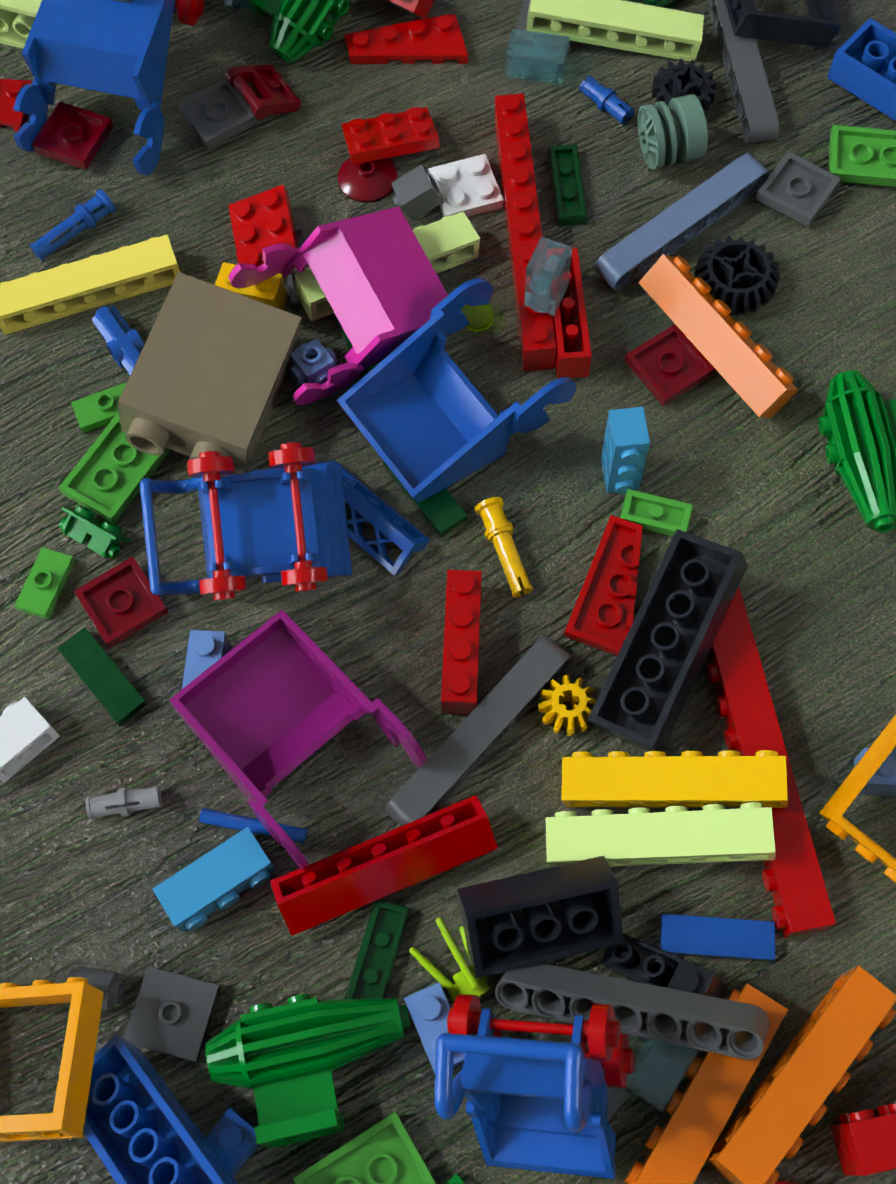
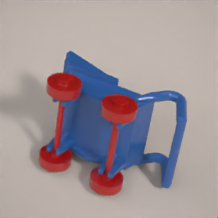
(258, 523)
(535, 1099)

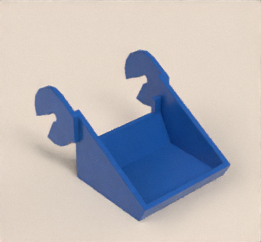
(101, 49)
(429, 415)

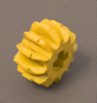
(556, 711)

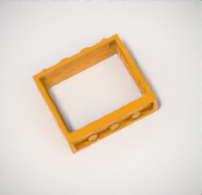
(848, 792)
(76, 1063)

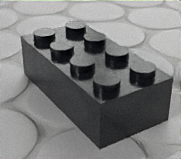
(541, 916)

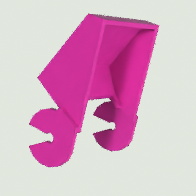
(372, 281)

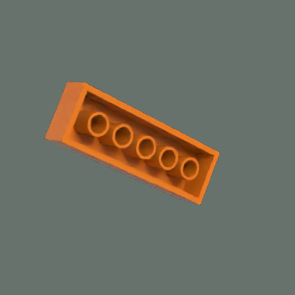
(803, 1079)

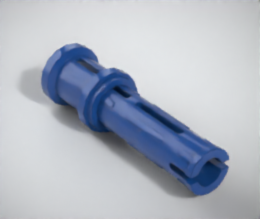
(84, 214)

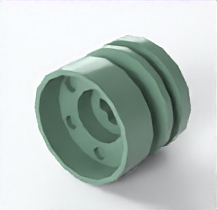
(672, 131)

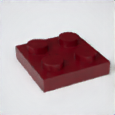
(72, 135)
(669, 364)
(120, 602)

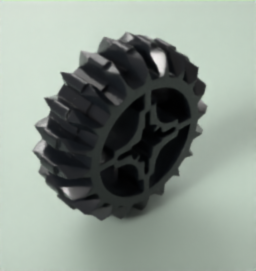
(749, 288)

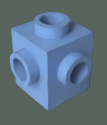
(312, 362)

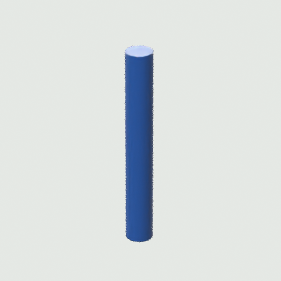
(241, 822)

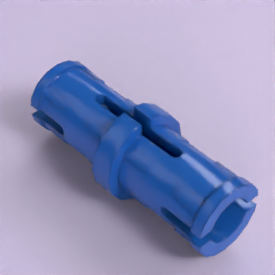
(606, 100)

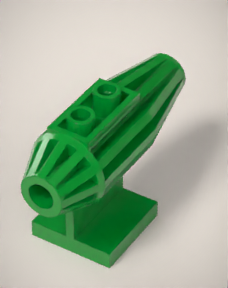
(299, 24)
(862, 446)
(291, 1055)

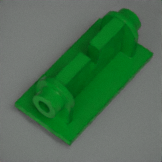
(82, 523)

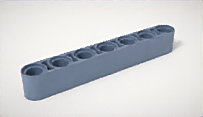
(681, 222)

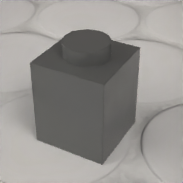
(417, 192)

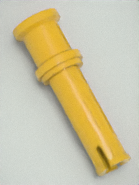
(499, 533)

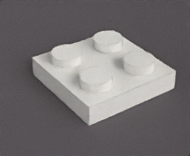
(467, 186)

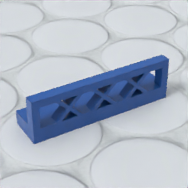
(385, 521)

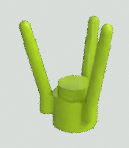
(465, 979)

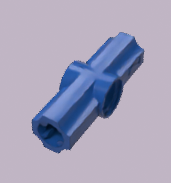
(121, 341)

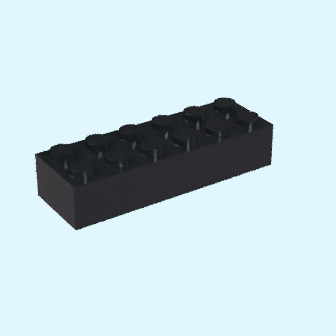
(668, 641)

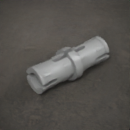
(124, 802)

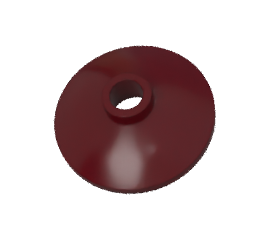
(368, 185)

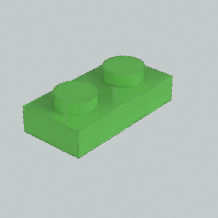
(656, 512)

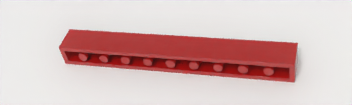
(522, 225)
(752, 726)

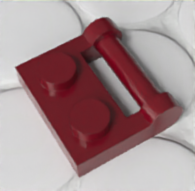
(274, 91)

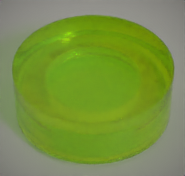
(479, 317)

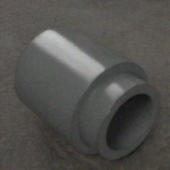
(103, 980)

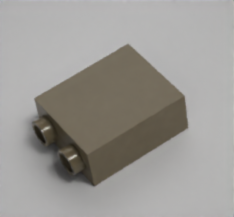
(208, 373)

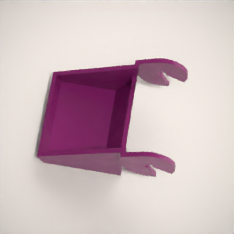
(273, 708)

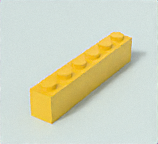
(674, 780)

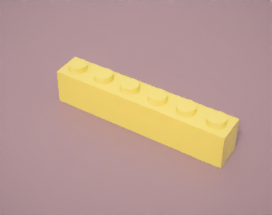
(86, 284)

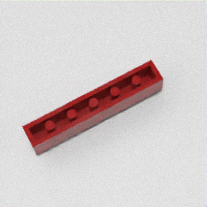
(383, 865)

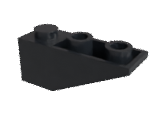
(653, 966)

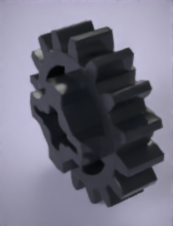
(684, 80)

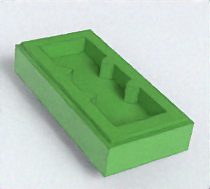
(97, 408)
(44, 583)

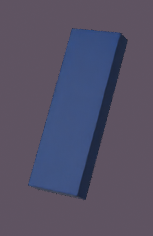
(717, 937)

